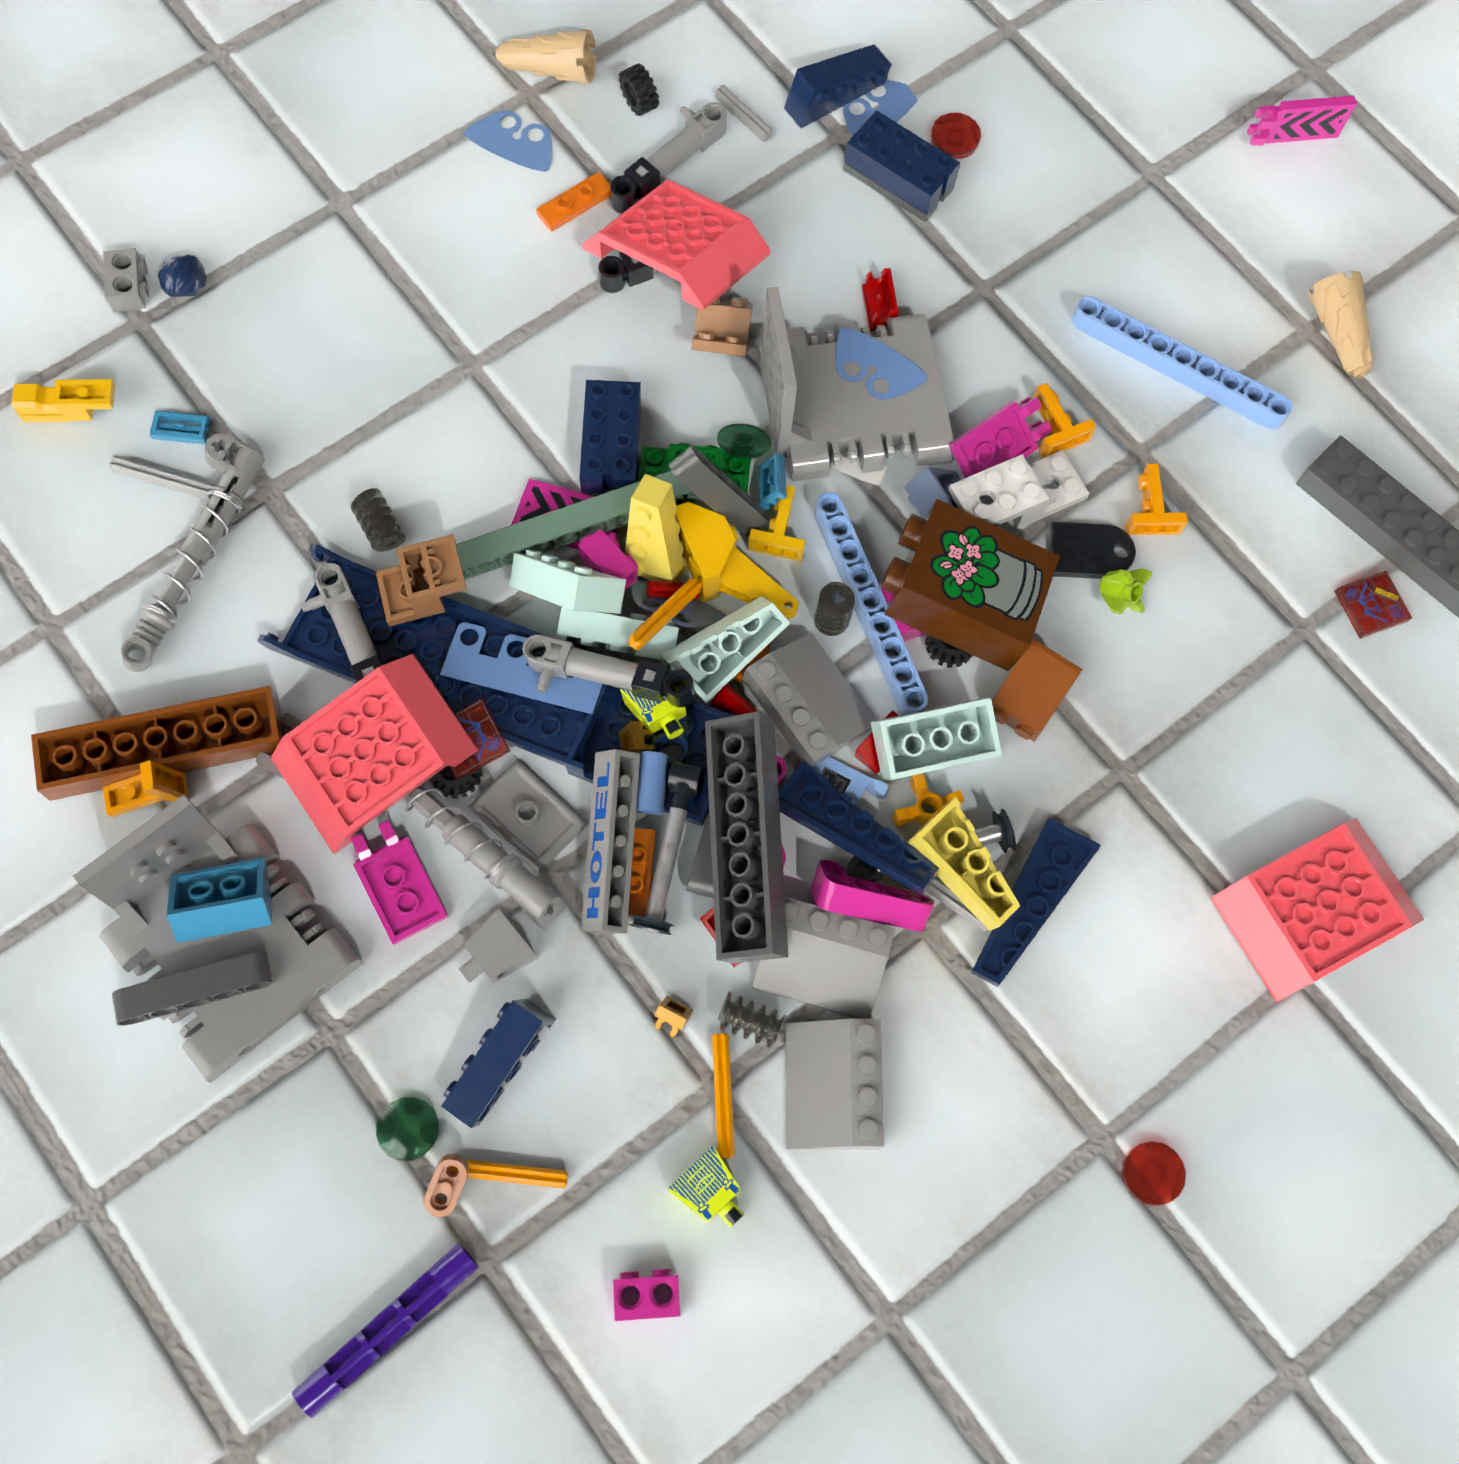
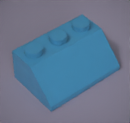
(219, 900)

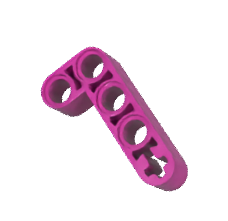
(868, 899)

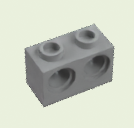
(125, 280)

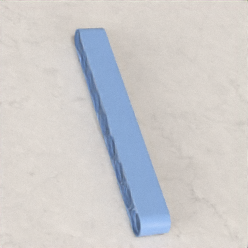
(1119, 331)
(870, 592)

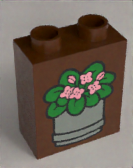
(969, 584)

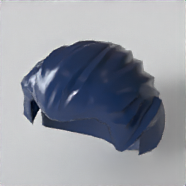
(182, 276)

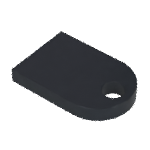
(1089, 549)

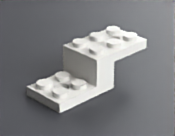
(1020, 490)

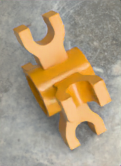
(923, 796)

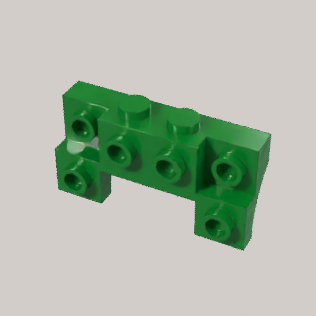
(656, 462)

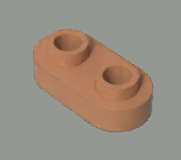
(448, 1183)

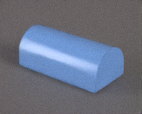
(652, 782)

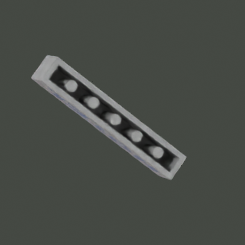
(610, 842)

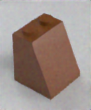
(1034, 690)

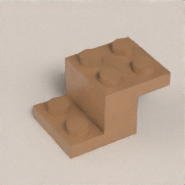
(723, 327)
(421, 580)

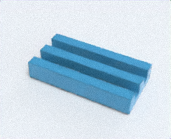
(178, 431)
(776, 479)

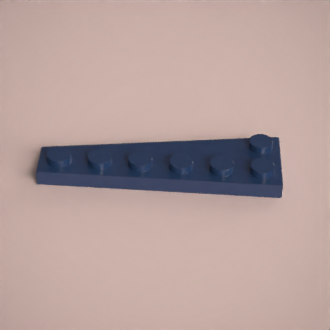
(832, 815)
(1041, 885)

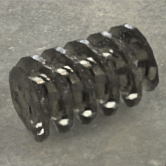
(377, 520)
(834, 609)
(750, 1020)

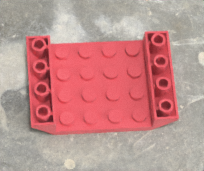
(686, 239)
(370, 749)
(1316, 909)

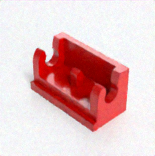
(879, 299)

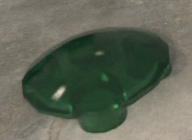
(407, 1129)

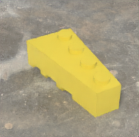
(654, 532)
(965, 865)

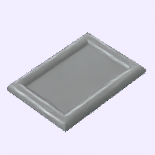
(527, 816)

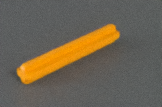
(664, 614)
(723, 1096)
(516, 1174)

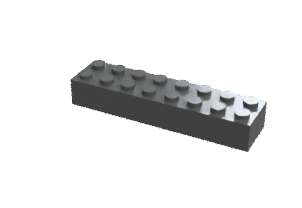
(1387, 518)
(746, 839)

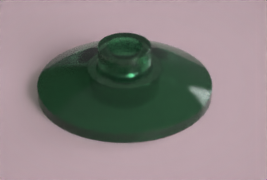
(744, 441)

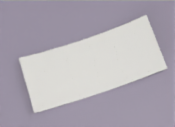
(855, 471)

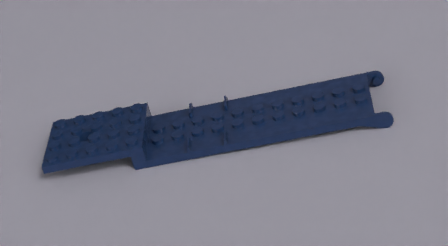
(527, 723)

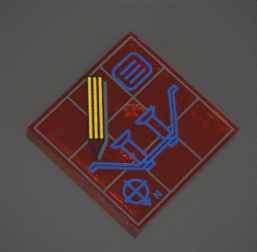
(1373, 604)
(485, 734)

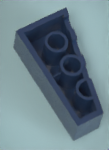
(834, 83)
(495, 1061)

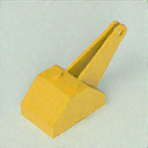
(718, 563)

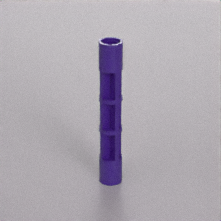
(384, 1330)

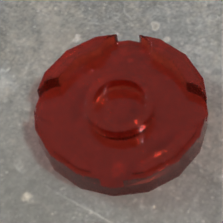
(956, 135)
(1153, 1173)

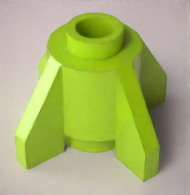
(1124, 589)

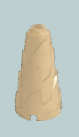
(557, 55)
(1343, 312)

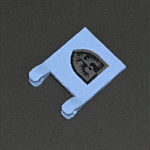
(850, 781)

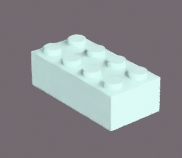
(936, 738)

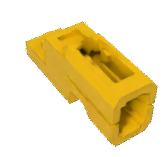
(65, 402)

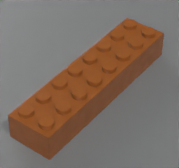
(176, 736)

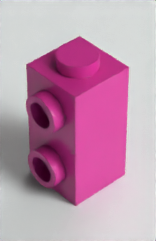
(604, 555)

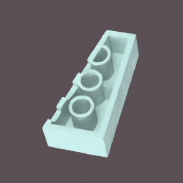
(566, 584)
(613, 632)
(727, 646)

